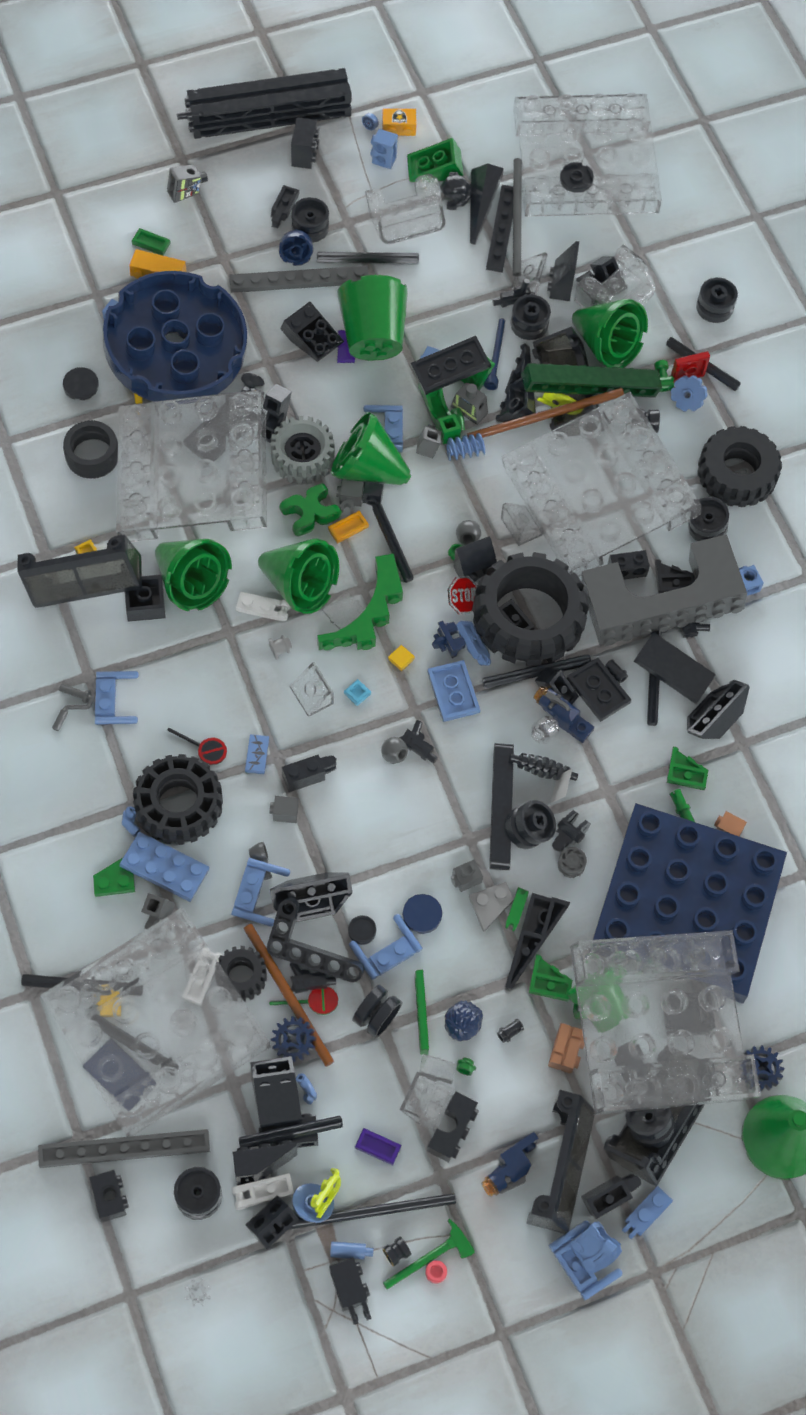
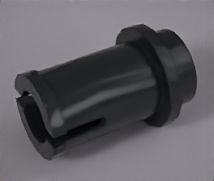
(619, 674)
(510, 1030)

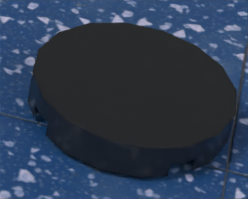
(576, 177)
(80, 383)

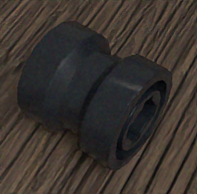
(396, 1251)

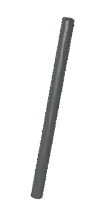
(517, 215)

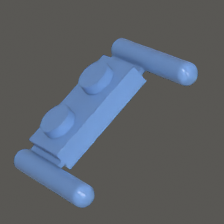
(393, 422)
(106, 697)
(250, 890)
(390, 955)
(572, 1263)

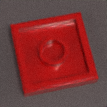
(690, 365)

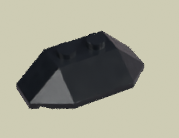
(718, 711)
(317, 894)

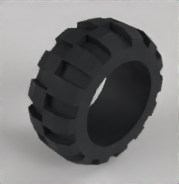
(537, 574)

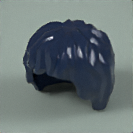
(463, 1020)

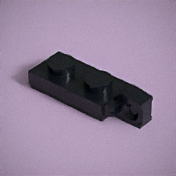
(283, 205)

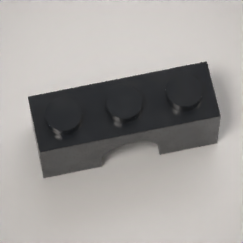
(276, 404)
(445, 1144)

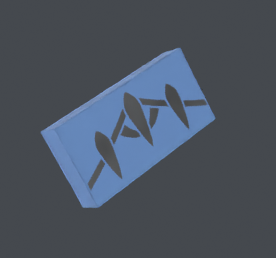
(257, 754)

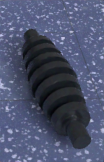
(541, 766)

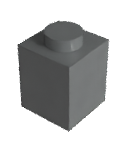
(284, 809)

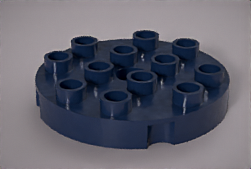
(181, 305)

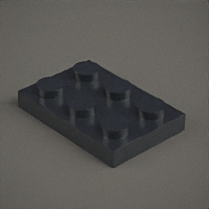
(599, 689)

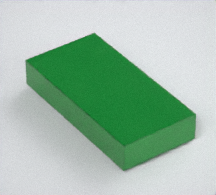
(151, 241)

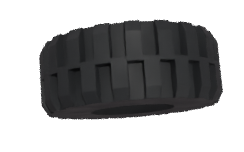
(744, 445)
(171, 773)

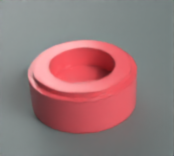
(436, 1272)

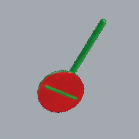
(319, 1000)

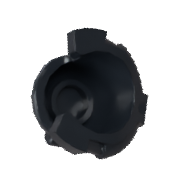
(457, 189)

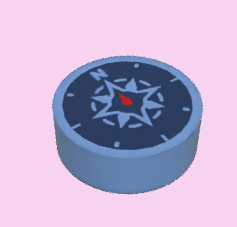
(370, 121)

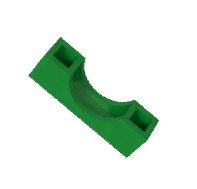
(440, 414)

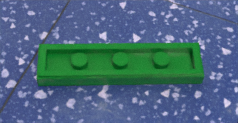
(421, 1012)

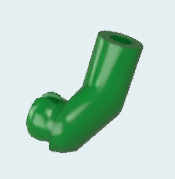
(459, 414)

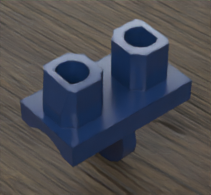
(445, 639)

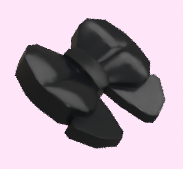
(250, 381)

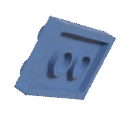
(453, 691)

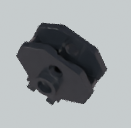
(568, 832)

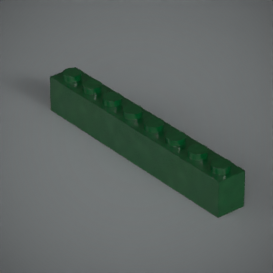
(590, 380)

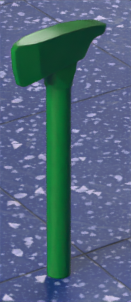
(455, 1240)

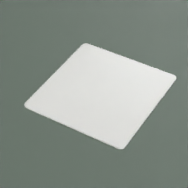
(561, 786)

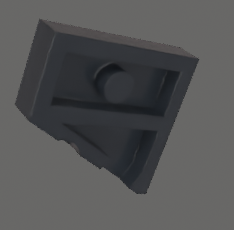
(671, 577)

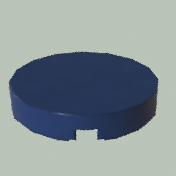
(422, 913)

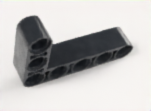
(305, 960)

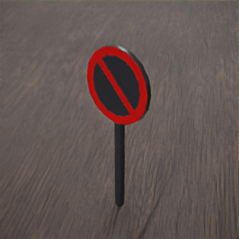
(210, 750)

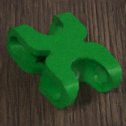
(310, 509)

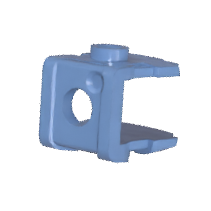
(596, 1247)

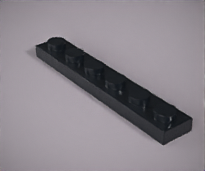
(501, 230)

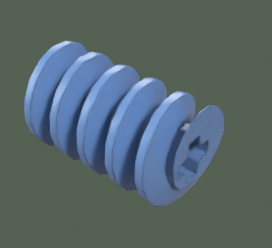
(464, 446)

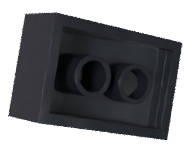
(563, 274)

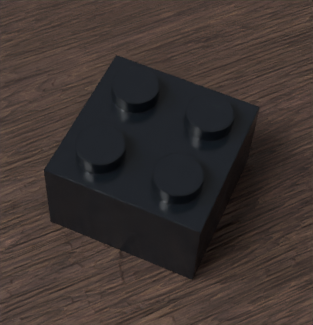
(304, 143)
(146, 602)

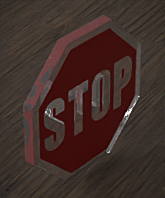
(462, 594)

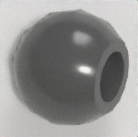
(468, 532)
(394, 750)

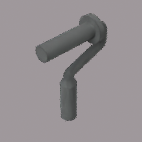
(85, 696)

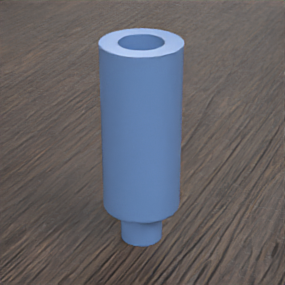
(350, 1250)

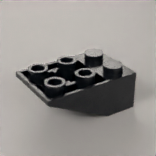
(311, 332)
(275, 1091)
(260, 1162)

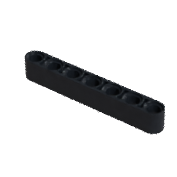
(501, 805)

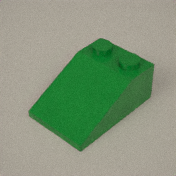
(436, 160)

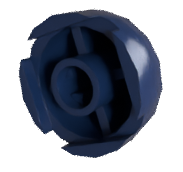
(296, 247)

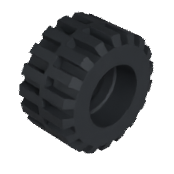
(250, 959)

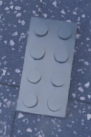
(164, 866)

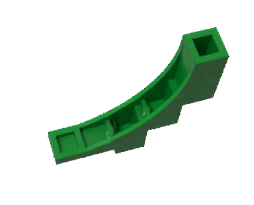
(376, 613)

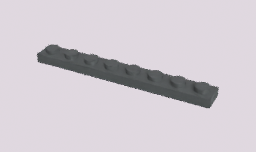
(295, 279)
(123, 1148)

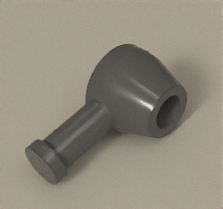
(260, 853)

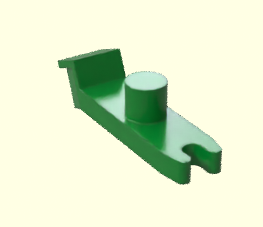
(517, 908)

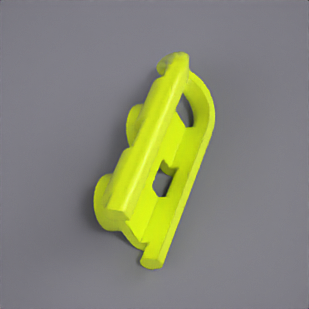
(561, 398)
(327, 1191)

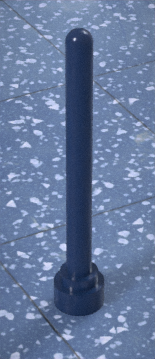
(492, 380)

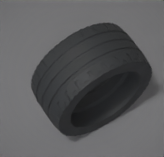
(86, 431)

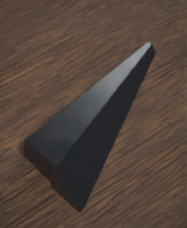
(484, 185)
(517, 401)
(539, 922)

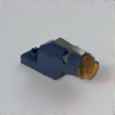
(564, 713)
(513, 1169)

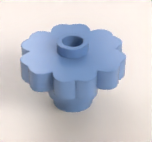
(689, 393)

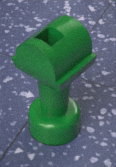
(666, 381)

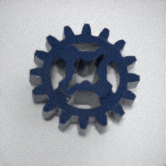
(299, 1033)
(767, 1073)

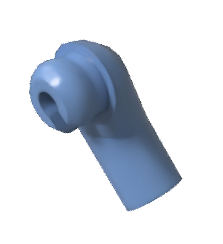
(128, 821)

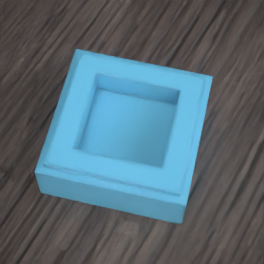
(357, 692)

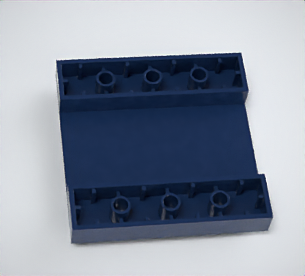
(692, 880)

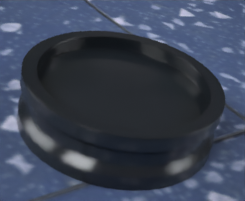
(362, 929)

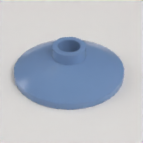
(302, 1199)

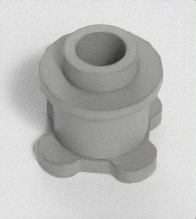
(280, 646)

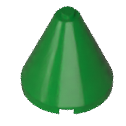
(613, 330)
(370, 455)
(193, 571)
(302, 573)
(777, 1136)

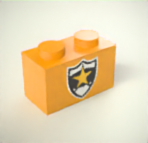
(399, 121)

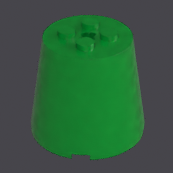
(373, 316)

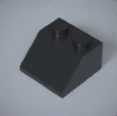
(475, 558)

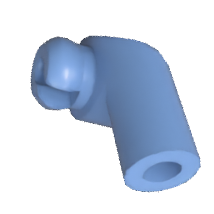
(308, 1088)

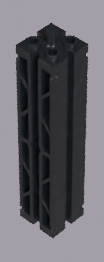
(267, 103)

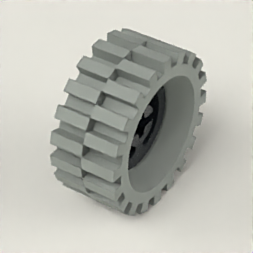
(317, 447)

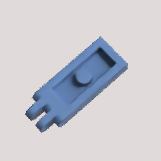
(474, 642)
(647, 1212)

